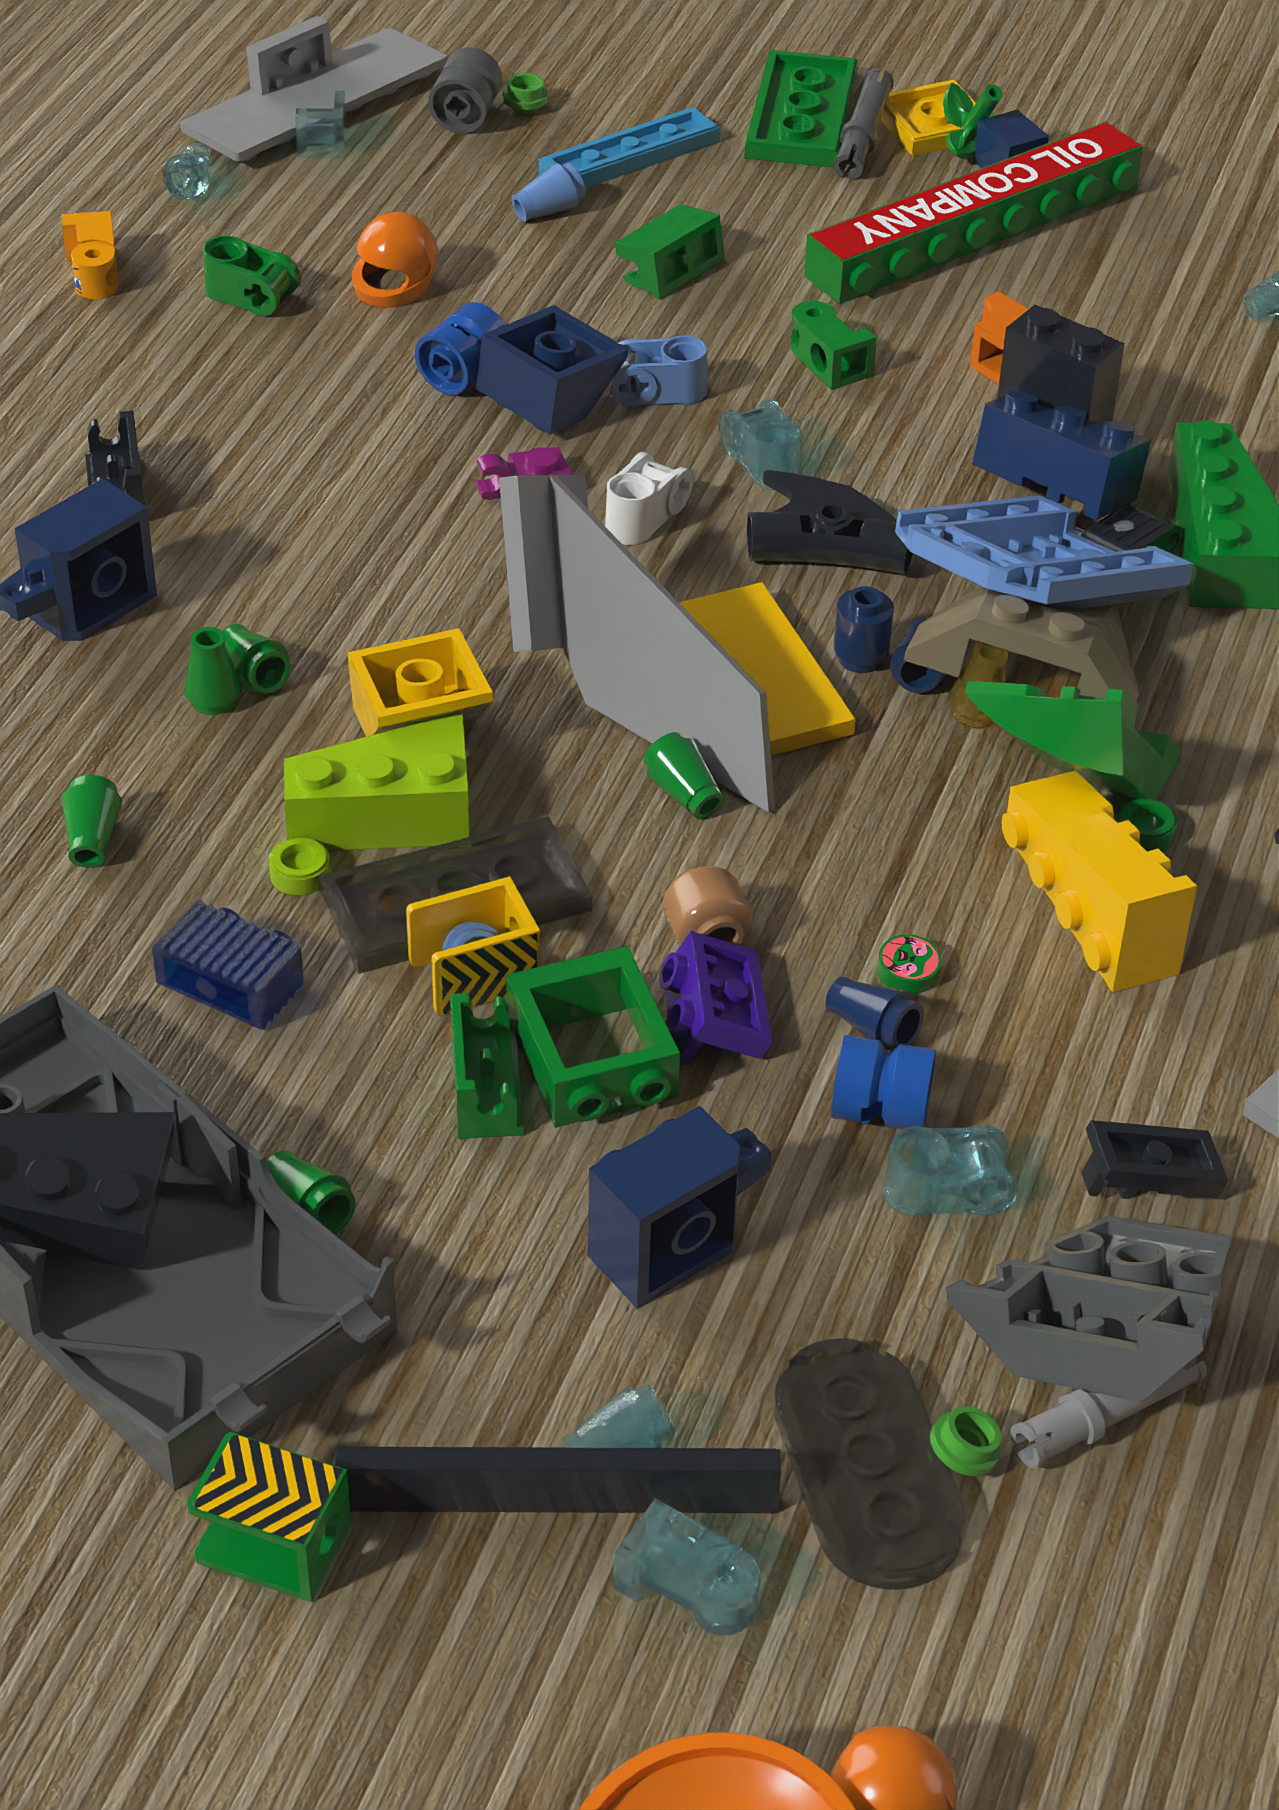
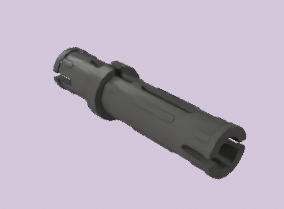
(860, 133)

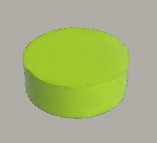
(297, 865)

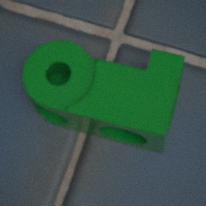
(830, 346)

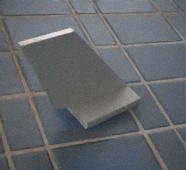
(627, 635)

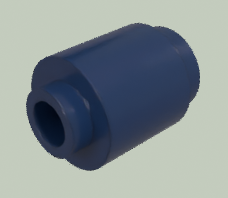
(863, 629)

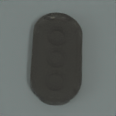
(868, 1465)

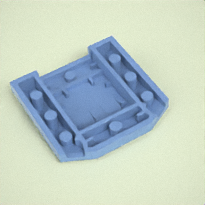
(1031, 553)

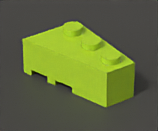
(382, 789)

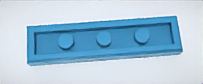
(637, 146)

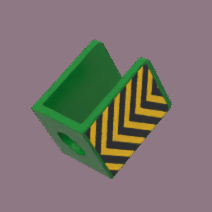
(270, 1515)

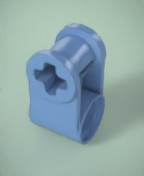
(663, 372)

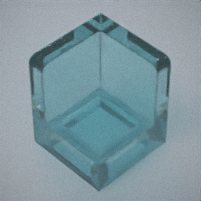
(322, 130)

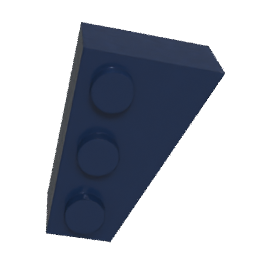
(1062, 452)

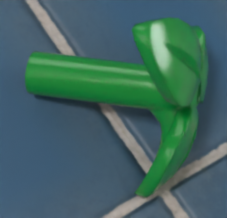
(961, 113)

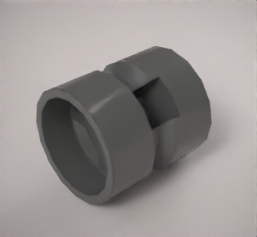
(465, 90)

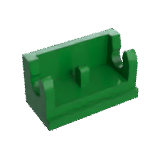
(672, 249)
(485, 1071)

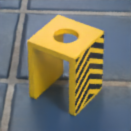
(481, 964)

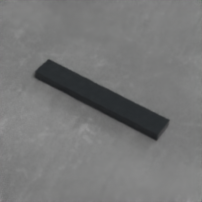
(560, 1479)

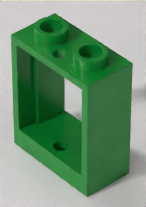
(581, 991)

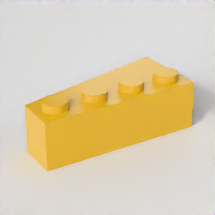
(1101, 879)

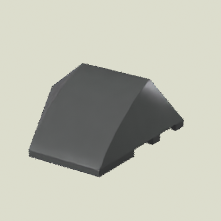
(1104, 1308)

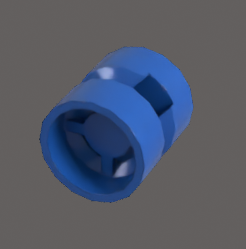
(451, 350)
(882, 1083)

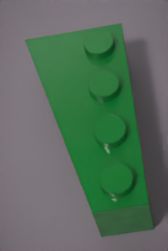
(1225, 519)

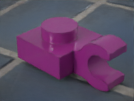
(532, 462)

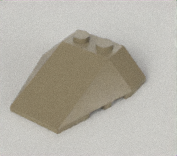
(1071, 638)

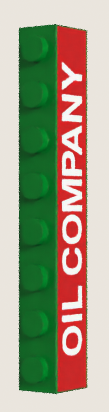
(971, 212)

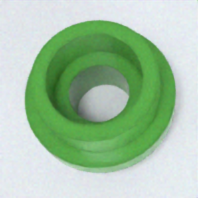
(525, 93)
(967, 1441)

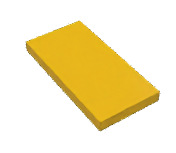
(759, 637)

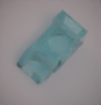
(690, 1568)

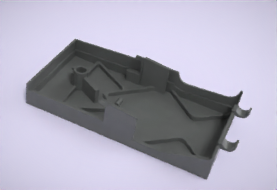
(238, 1285)

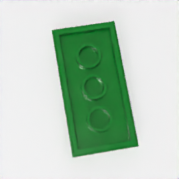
(801, 108)

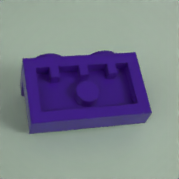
(715, 997)

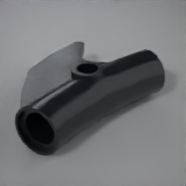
(826, 526)

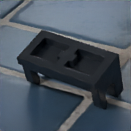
(116, 458)

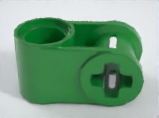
(242, 274)

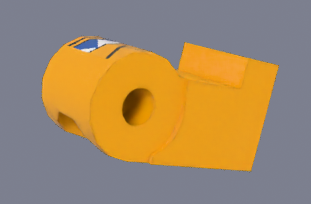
(92, 253)

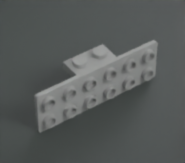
(302, 72)

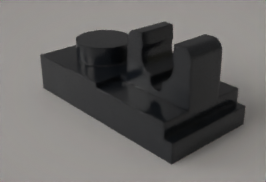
(1152, 1160)

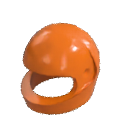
(395, 243)
(895, 1771)

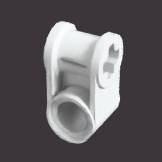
(645, 498)

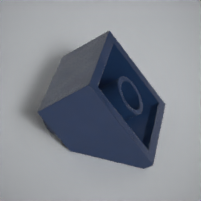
(548, 367)

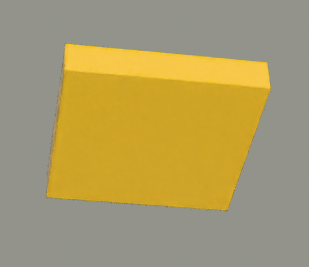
(919, 118)

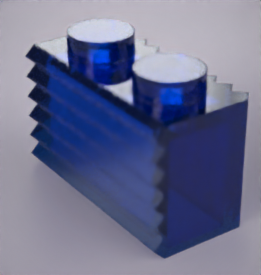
(229, 964)

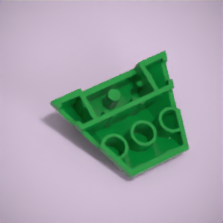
(1082, 735)

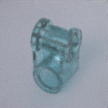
(762, 440)
(946, 1169)

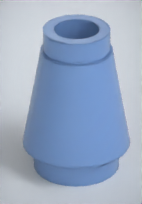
(550, 193)

